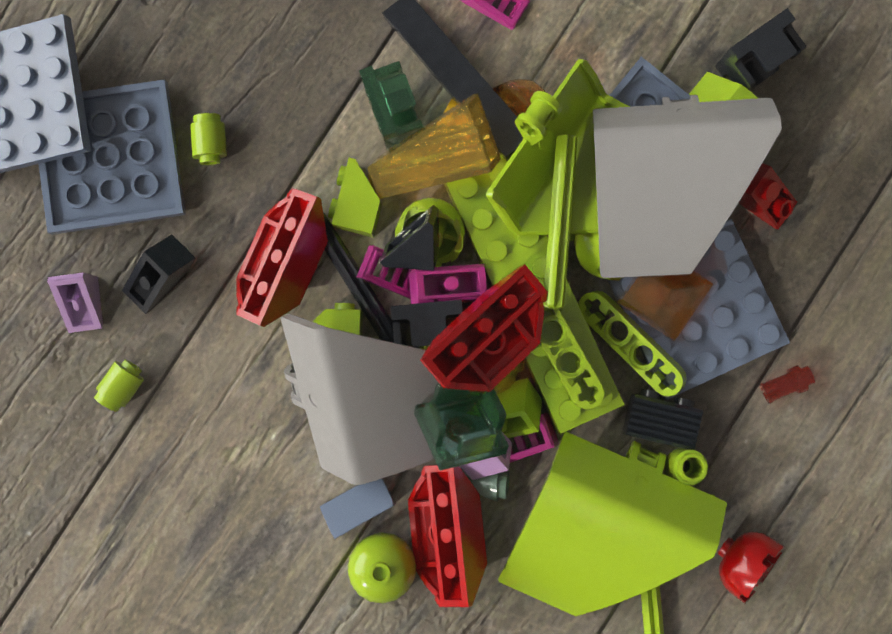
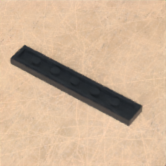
(453, 70)

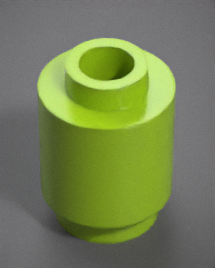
(208, 138)
(119, 385)
(695, 469)

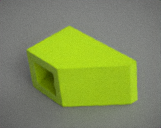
(357, 205)

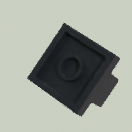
(762, 51)
(425, 320)

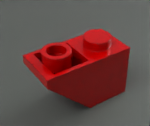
(768, 197)

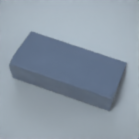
(356, 506)

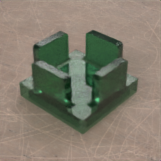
(391, 102)
(462, 426)

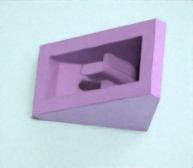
(78, 301)

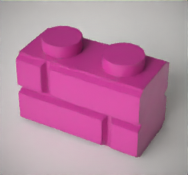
(447, 283)

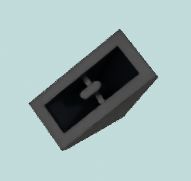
(416, 245)

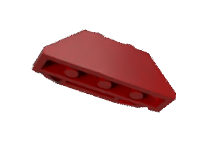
(281, 258)
(490, 335)
(448, 535)

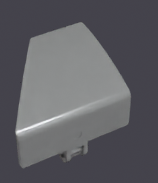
(674, 178)
(358, 399)

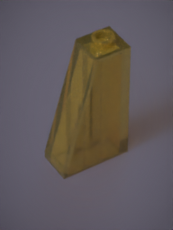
(441, 152)

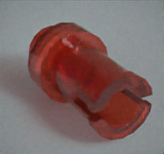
(795, 380)

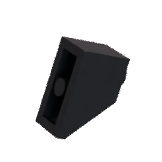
(158, 273)

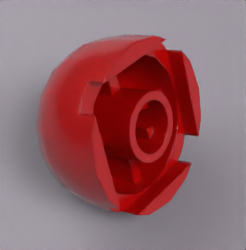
(747, 562)

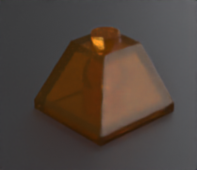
(665, 300)

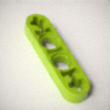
(565, 344)
(627, 347)

